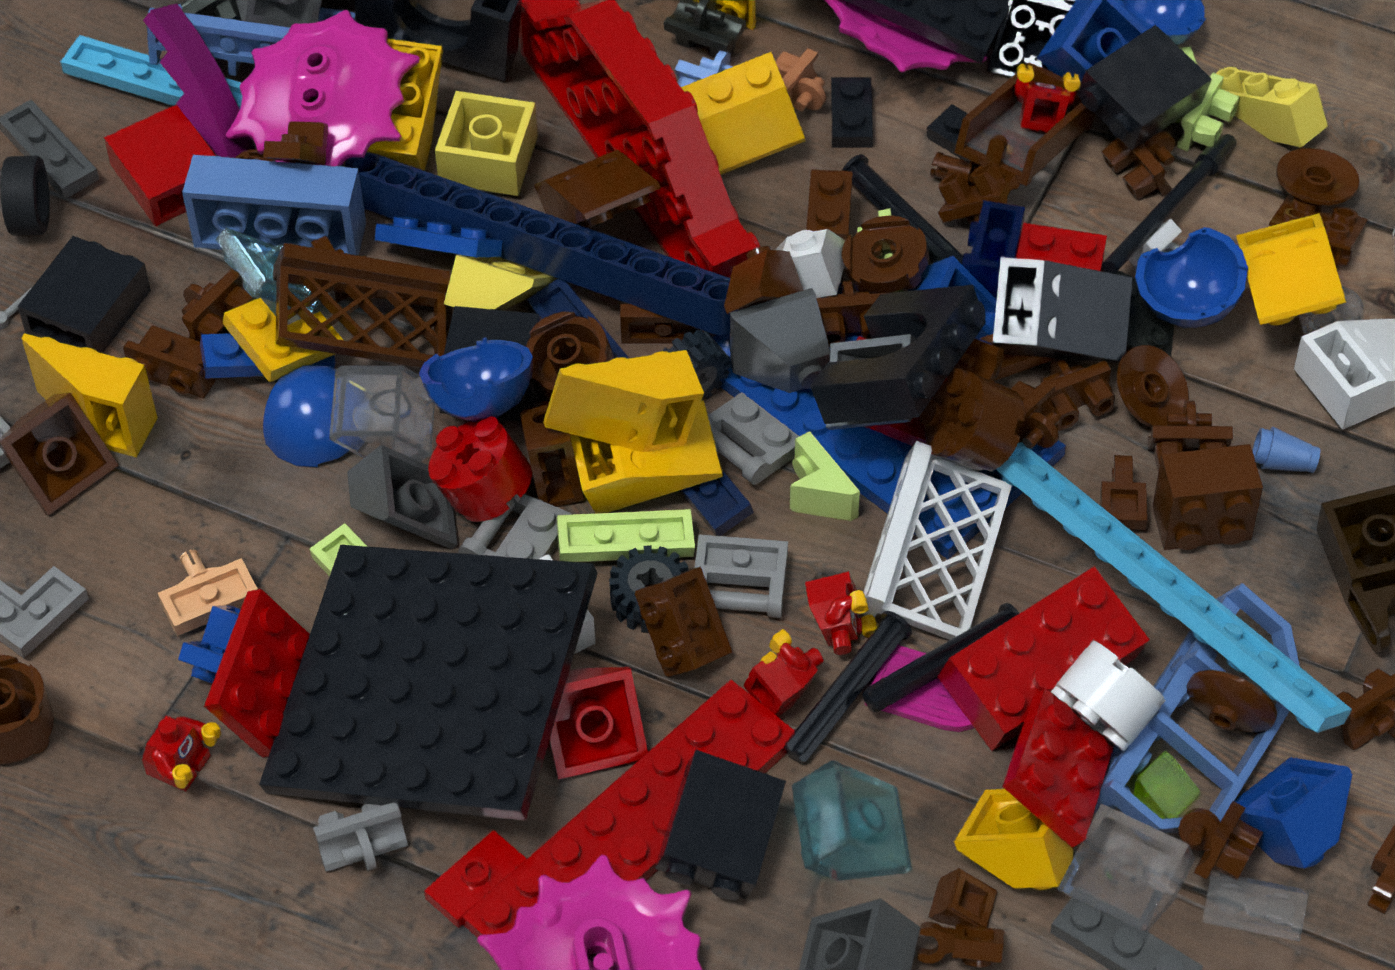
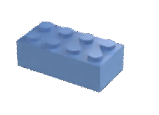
(274, 202)

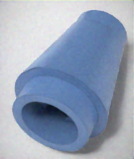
(1282, 451)

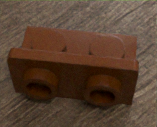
(171, 361)
(683, 622)

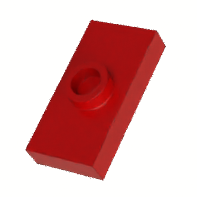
(473, 877)

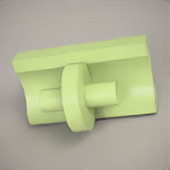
(1197, 122)

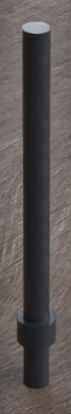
(1205, 165)

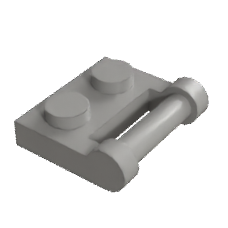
(754, 431)
(529, 538)
(744, 563)

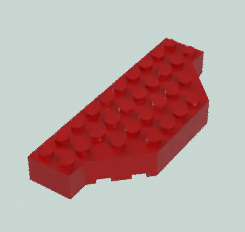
(631, 103)

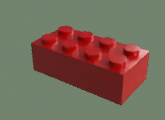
(1033, 651)

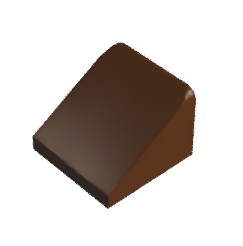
(962, 900)

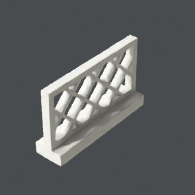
(903, 521)

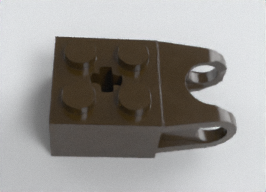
(1361, 552)

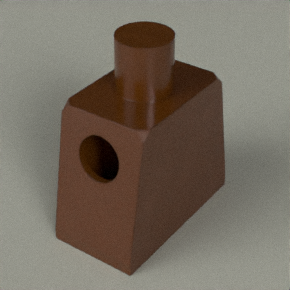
(542, 443)

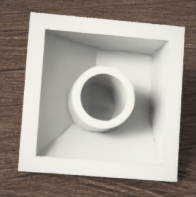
(817, 259)

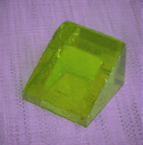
(1165, 787)

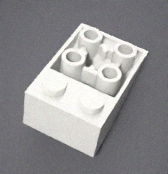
(1350, 368)

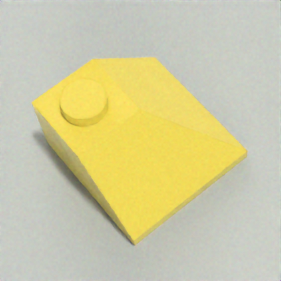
(492, 283)

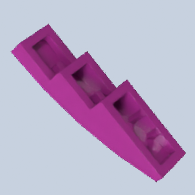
(206, 94)

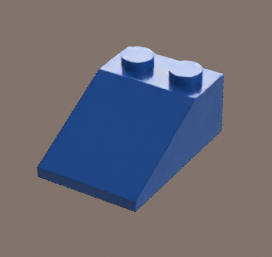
(1088, 36)

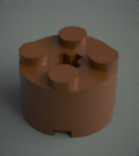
(561, 342)
(973, 421)
(24, 711)

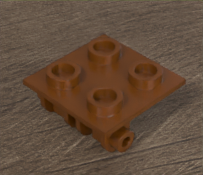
(1340, 224)

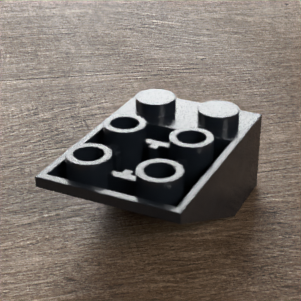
(1025, 33)
(1061, 311)

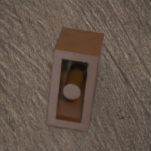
(762, 278)

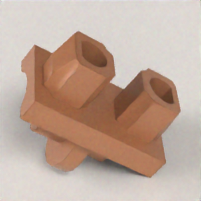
(801, 80)

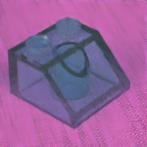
(850, 824)

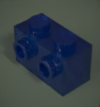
(992, 238)

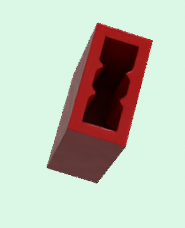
(155, 161)

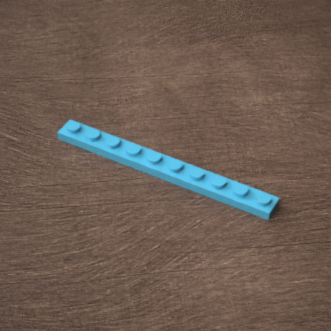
(1175, 591)

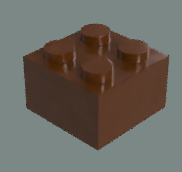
(1207, 497)

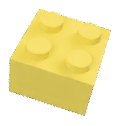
(487, 142)

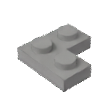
(39, 611)

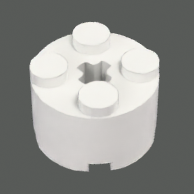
(1109, 695)

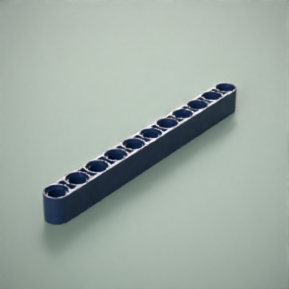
(550, 243)

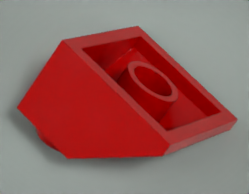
(597, 722)

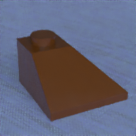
(56, 451)

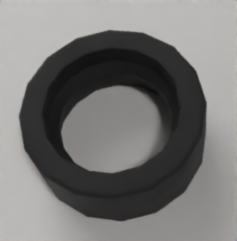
(25, 195)

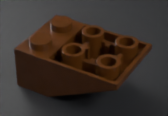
(596, 190)

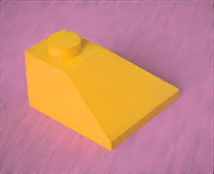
(1013, 843)

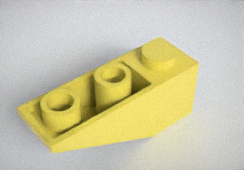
(1276, 106)

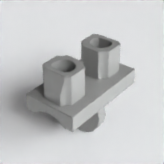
(359, 836)

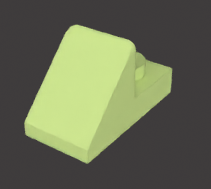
(822, 484)

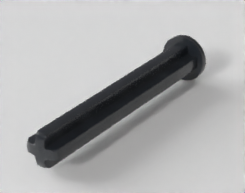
(885, 197)
(928, 666)
(847, 686)

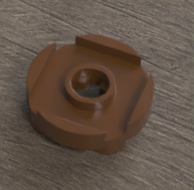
(891, 274)

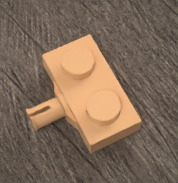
(191, 600)

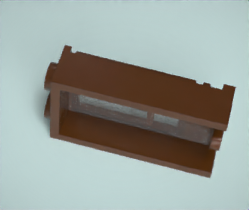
(995, 135)

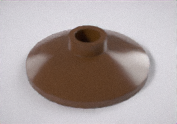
(1317, 176)
(1151, 384)
(1231, 701)

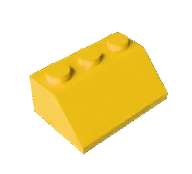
(746, 112)

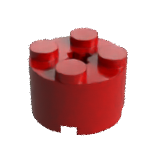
(479, 468)

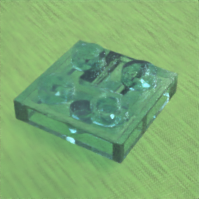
(255, 264)

